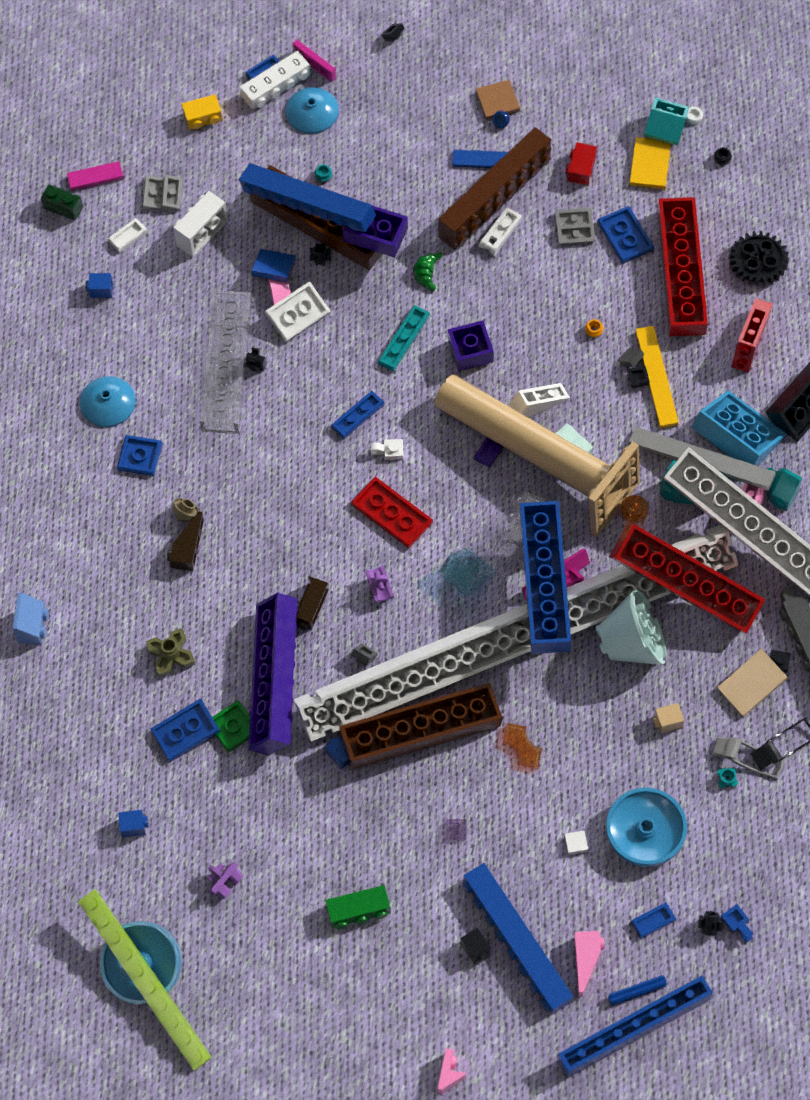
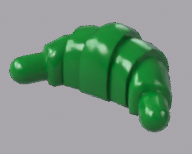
(424, 269)

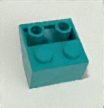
(666, 121)

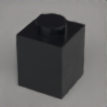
(475, 946)

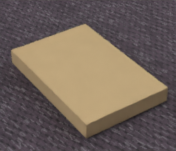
(752, 682)

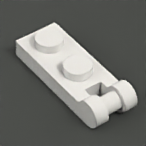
(500, 231)

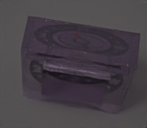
(455, 829)

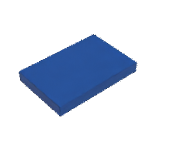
(625, 234)
(185, 730)

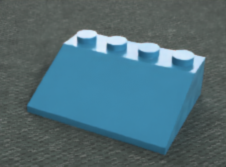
(738, 429)

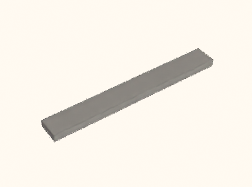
(726, 465)

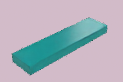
(404, 338)

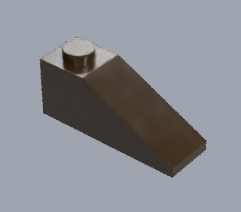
(186, 545)

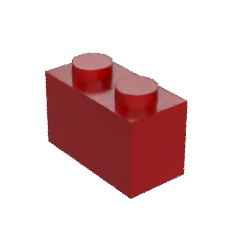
(582, 163)

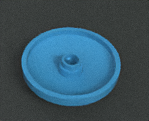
(646, 827)
(157, 949)

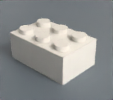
(200, 223)

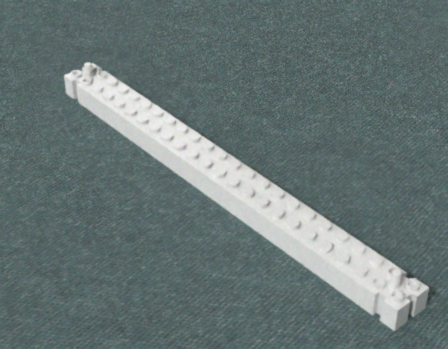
(486, 644)

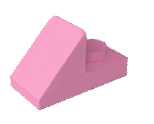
(449, 1078)

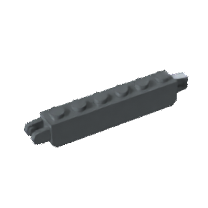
(797, 616)

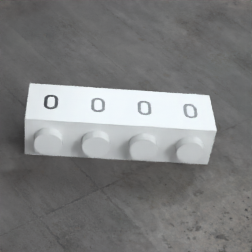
(275, 80)

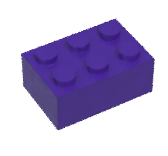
(382, 235)

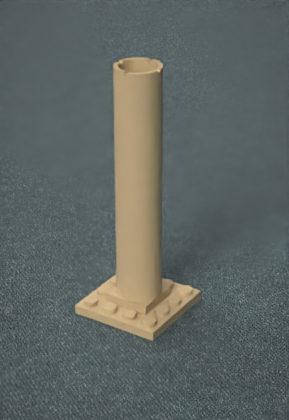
(600, 482)

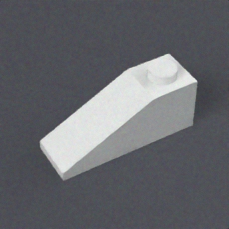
(538, 399)

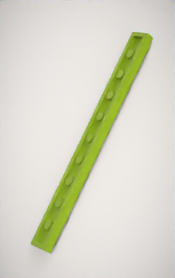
(145, 979)

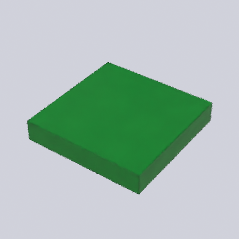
(234, 726)

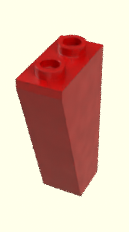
(751, 335)

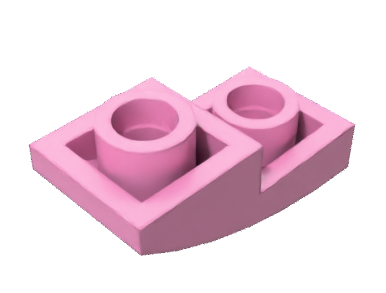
(279, 290)

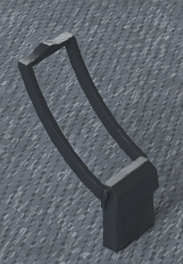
(768, 752)

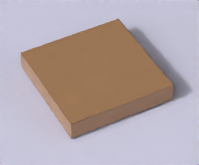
(497, 97)

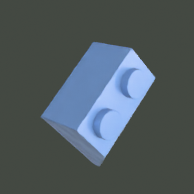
(30, 620)

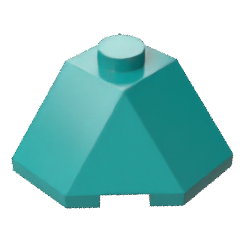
(784, 488)

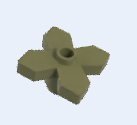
(170, 652)

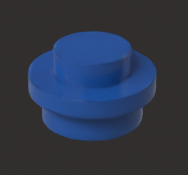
(500, 119)

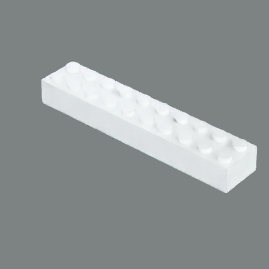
(742, 517)

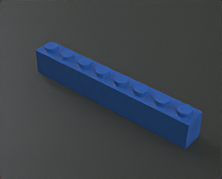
(307, 197)
(517, 938)
(634, 1026)

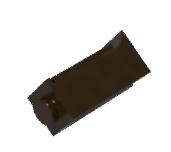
(311, 603)

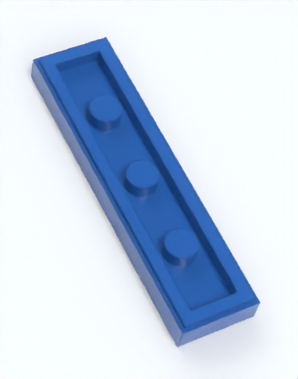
(476, 158)

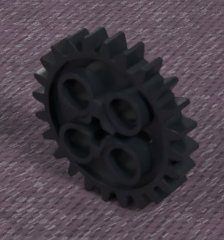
(775, 256)

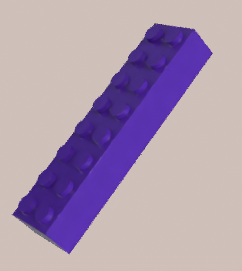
(273, 674)

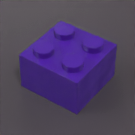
(470, 345)

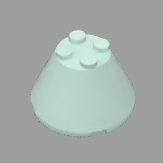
(632, 632)

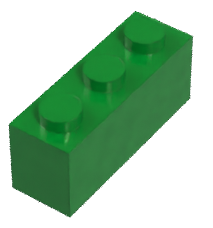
(358, 907)

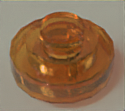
(634, 509)

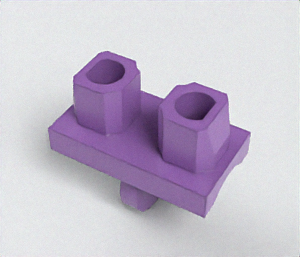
(379, 585)
(230, 873)

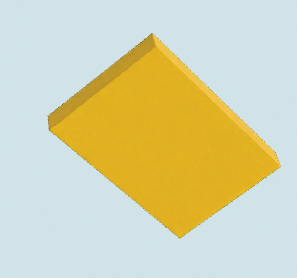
(650, 163)

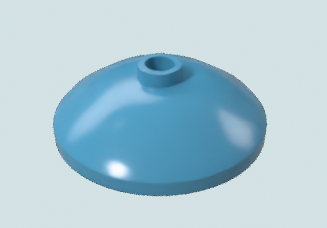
(313, 117)
(107, 410)

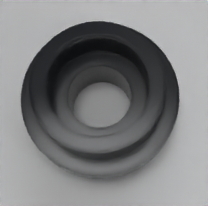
(722, 152)

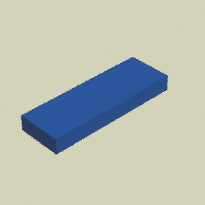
(357, 414)

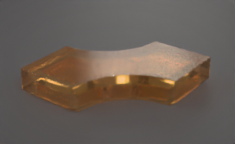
(528, 754)

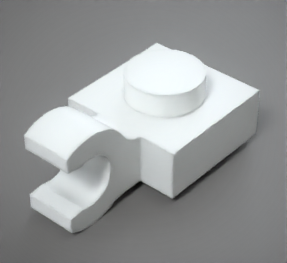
(391, 449)

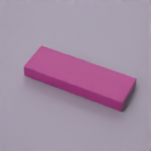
(315, 61)
(95, 176)

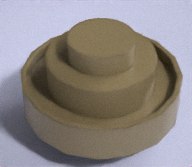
(184, 509)

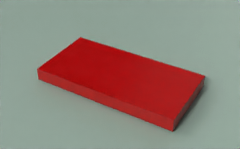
(392, 512)

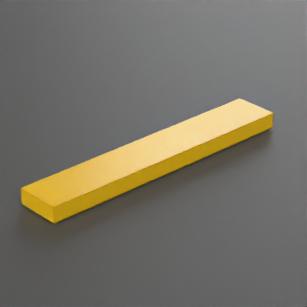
(657, 376)

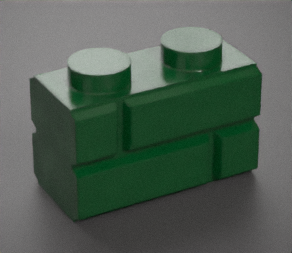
(61, 202)

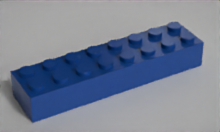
(545, 577)

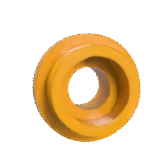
(594, 323)

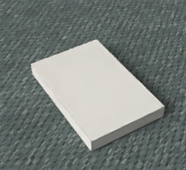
(297, 311)

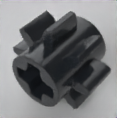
(320, 254)
(710, 923)

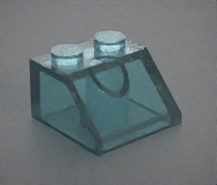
(466, 571)

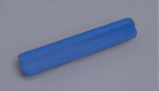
(637, 990)

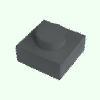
(364, 654)

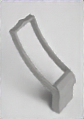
(729, 749)

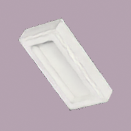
(127, 235)

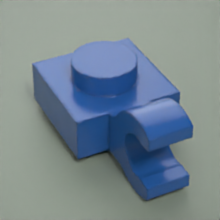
(737, 920)

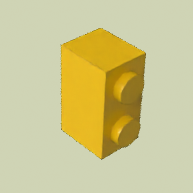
(202, 112)

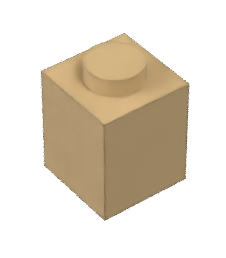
(668, 718)

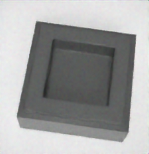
(631, 357)

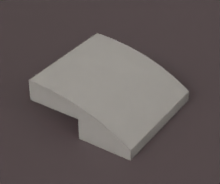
(162, 193)
(574, 225)

